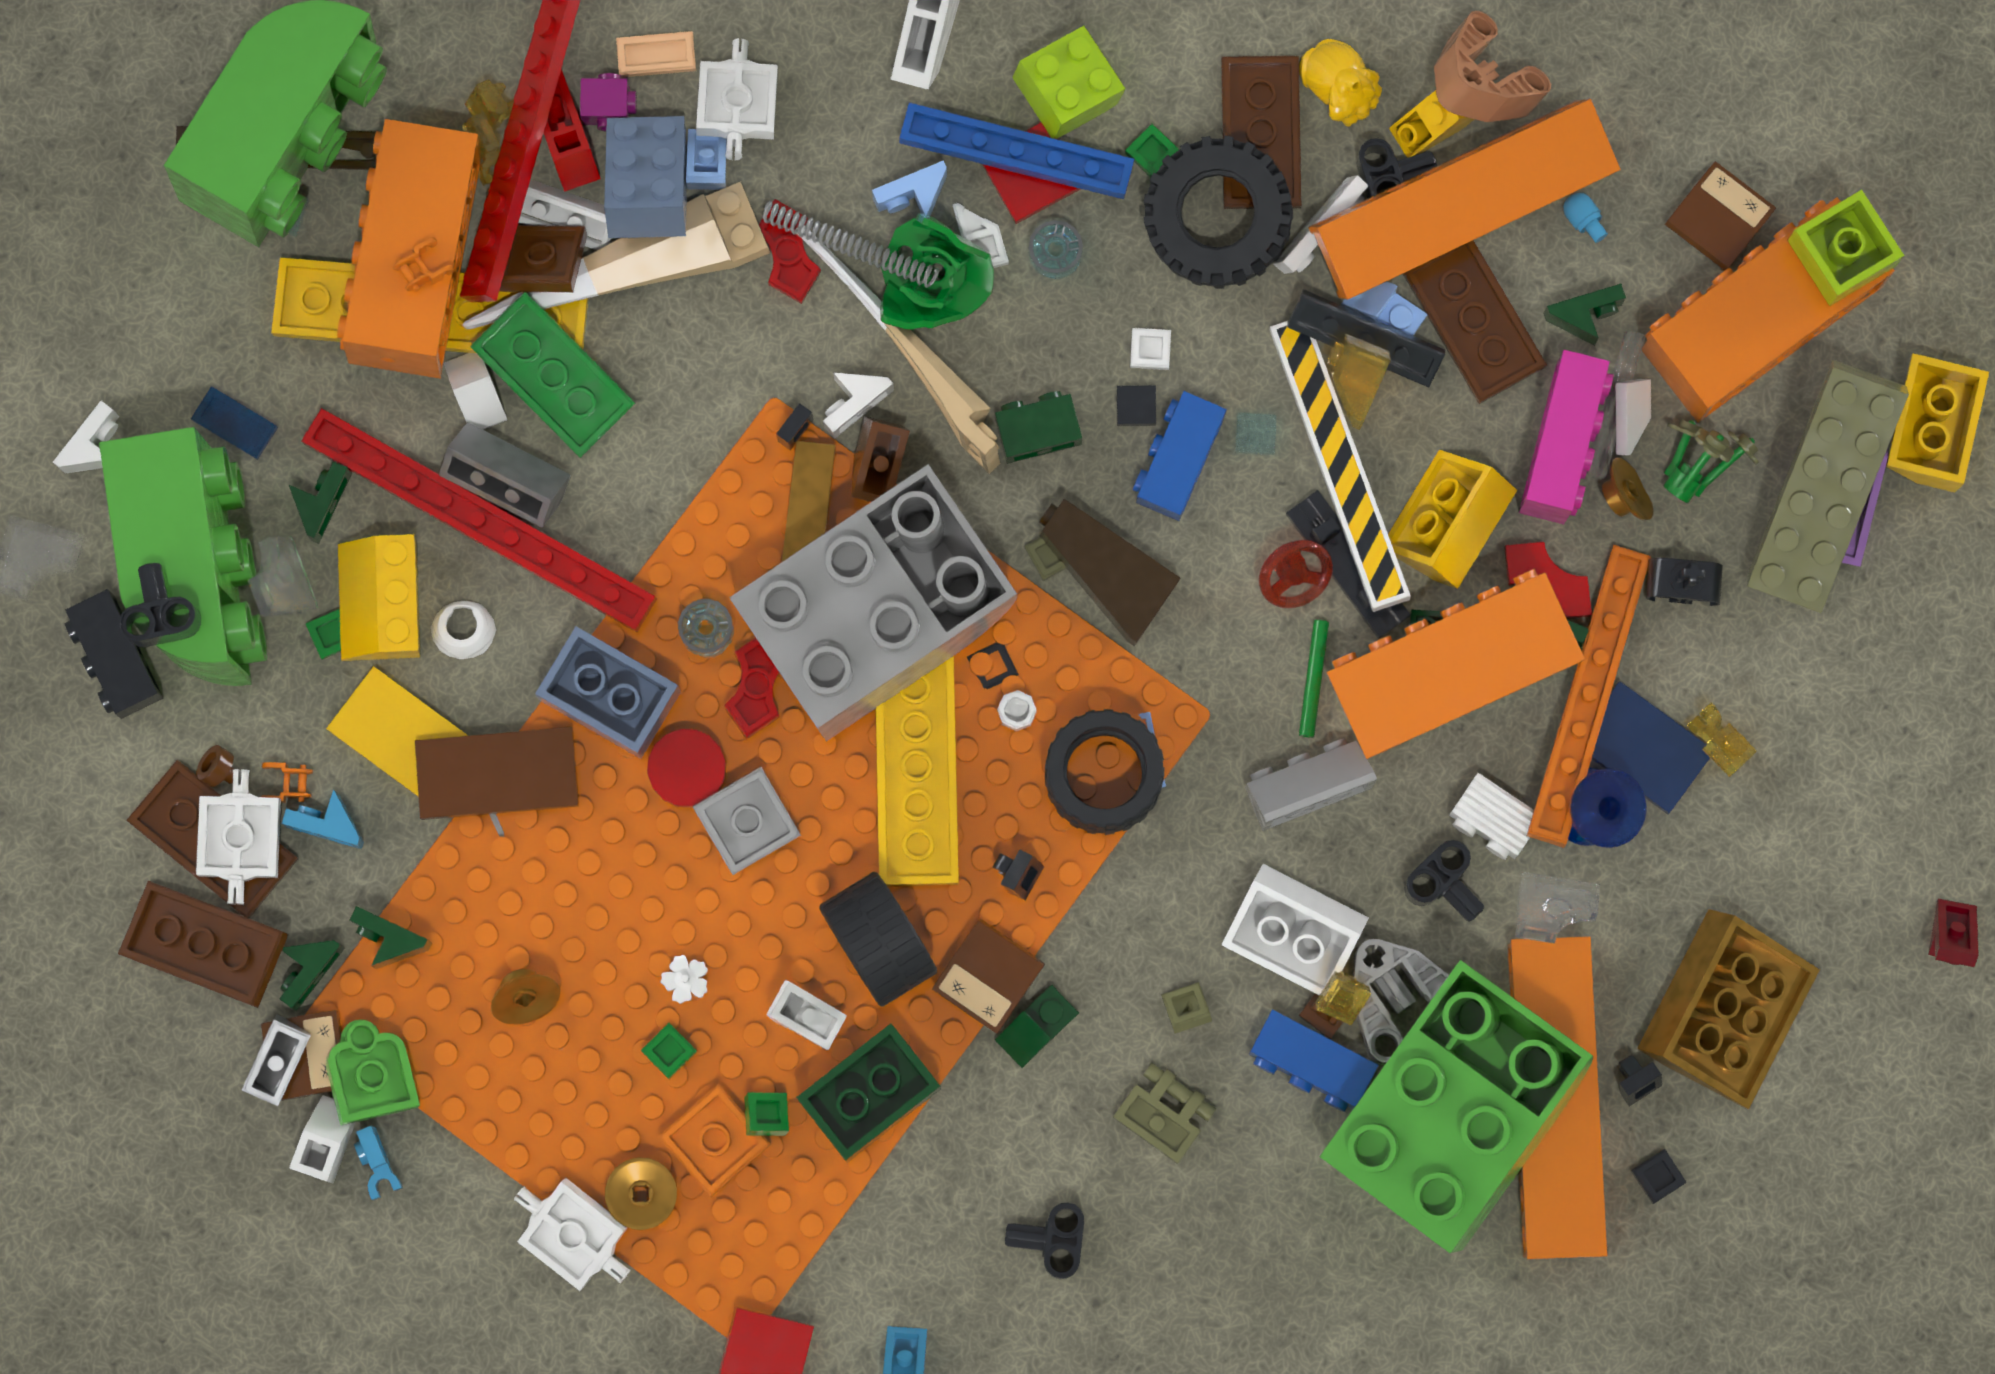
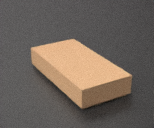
(656, 54)

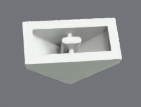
(475, 391)

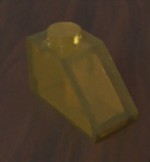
(1357, 375)

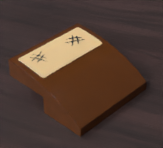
(1720, 216)
(988, 976)
(311, 1072)

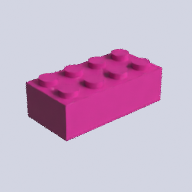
(1564, 437)

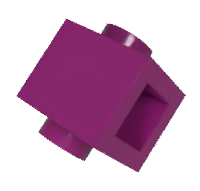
(606, 98)

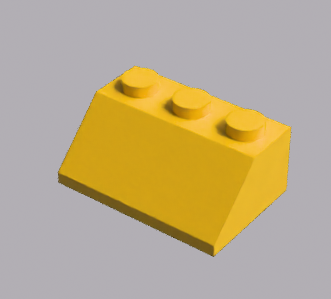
(1937, 422)
(1450, 517)
(379, 598)

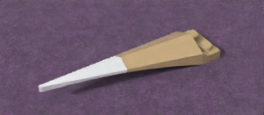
(717, 238)
(957, 402)

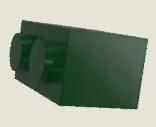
(1038, 427)

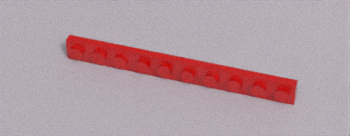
(519, 150)
(479, 520)

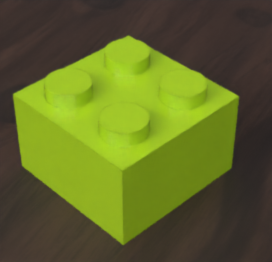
(1068, 83)
(1845, 247)

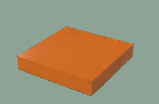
(713, 1140)

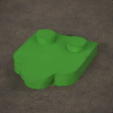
(370, 1074)

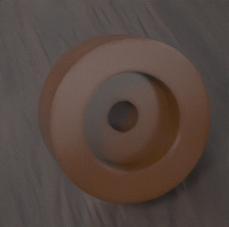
(216, 766)

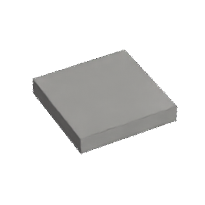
(746, 820)

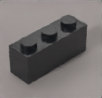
(111, 656)

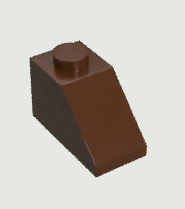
(877, 458)

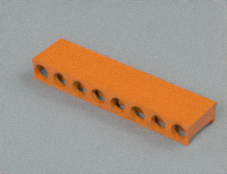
(1465, 198)
(1565, 1172)

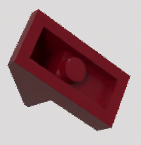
(1955, 933)

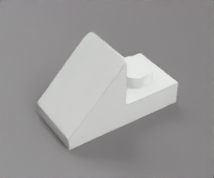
(863, 393)
(82, 450)
(806, 1015)

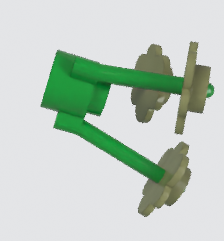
(1685, 480)

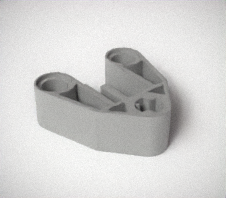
(1374, 1018)

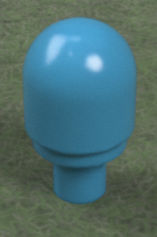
(1585, 215)

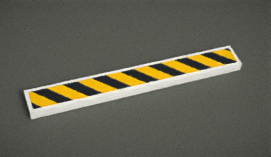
(1341, 467)

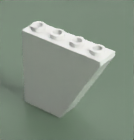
(923, 41)

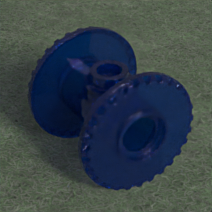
(1606, 809)

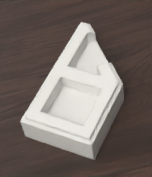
(981, 233)
(1632, 413)

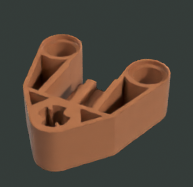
(1470, 87)

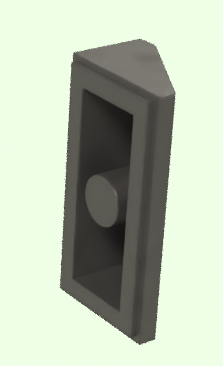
(276, 1060)

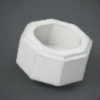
(1016, 710)

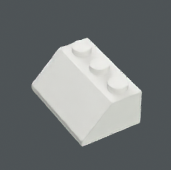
(1294, 930)

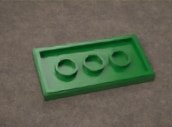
(552, 374)

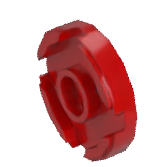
(686, 767)

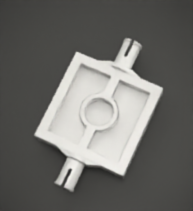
(737, 99)
(238, 837)
(572, 1234)

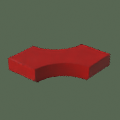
(792, 269)
(1569, 589)
(753, 703)

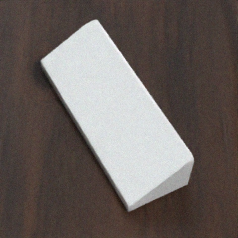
(565, 210)

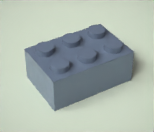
(646, 177)
(608, 692)

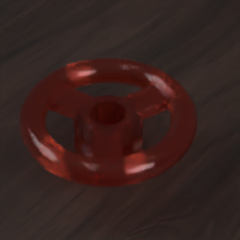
(1292, 571)

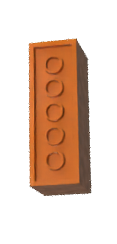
(416, 193)
(1745, 323)
(1454, 663)

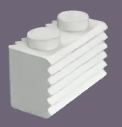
(1493, 816)

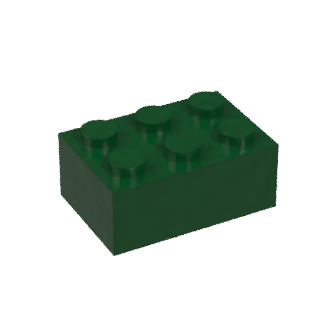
(869, 1093)

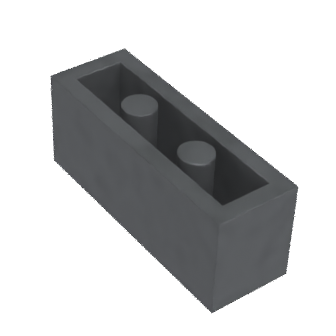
(504, 474)

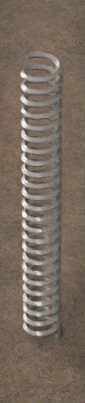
(850, 242)

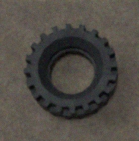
(1228, 263)

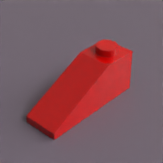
(568, 141)

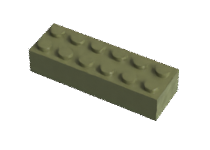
(1827, 486)

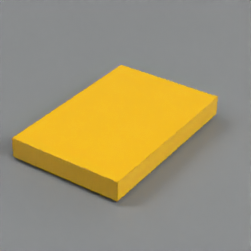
(384, 722)

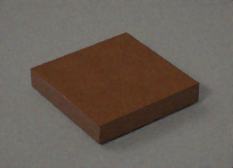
(544, 259)

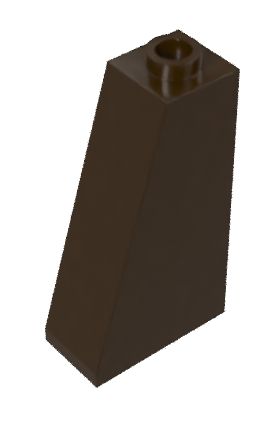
(1110, 570)

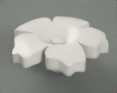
(685, 979)

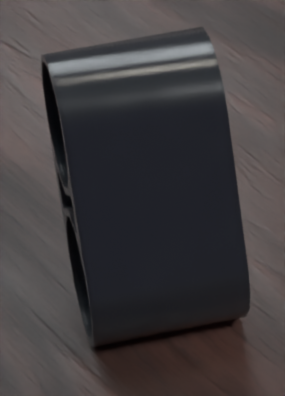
(1393, 171)
(1684, 580)
(158, 610)
(1446, 882)
(1050, 1239)

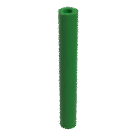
(1313, 678)

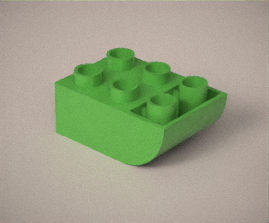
(275, 116)
(171, 509)
(1458, 1108)

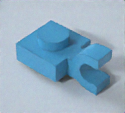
(372, 1151)

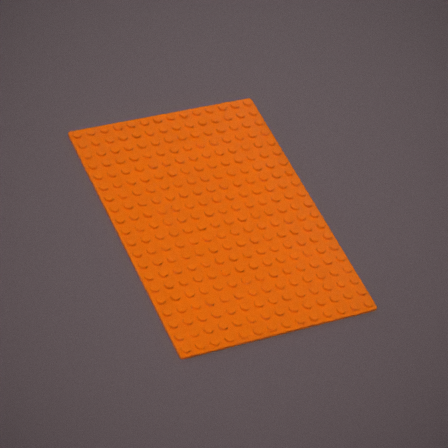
(632, 881)

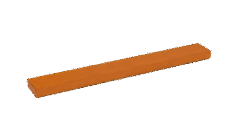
(1588, 694)

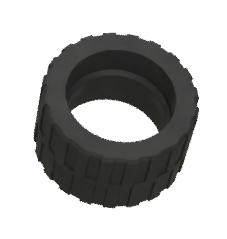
(1104, 724)
(878, 939)

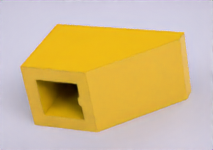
(1426, 126)

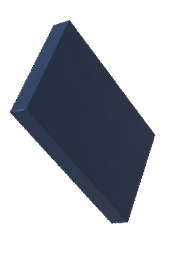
(1648, 748)

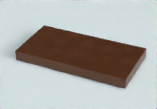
(1263, 109)
(1475, 321)
(496, 773)
(171, 822)
(203, 944)

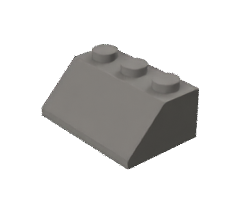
(1309, 783)

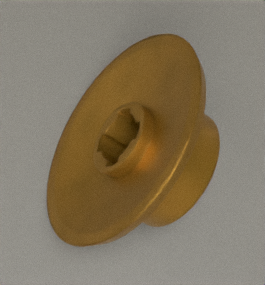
(1626, 492)
(524, 997)
(640, 1173)

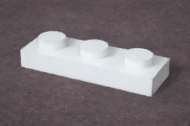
(1299, 251)

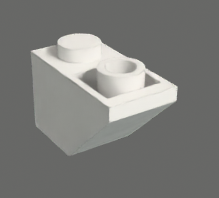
(322, 1143)

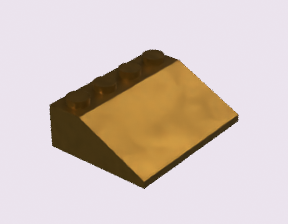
(1728, 1008)

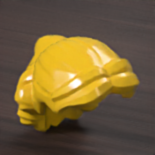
(1340, 80)

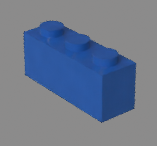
(1179, 455)
(1312, 1061)

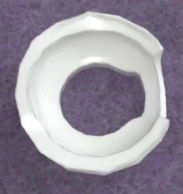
(469, 647)

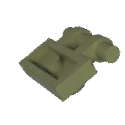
(1156, 1122)

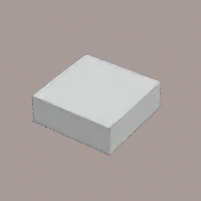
(1150, 348)

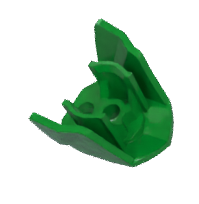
(952, 296)

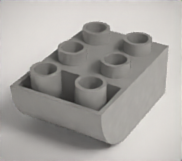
(876, 602)

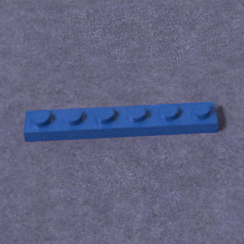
(1016, 151)

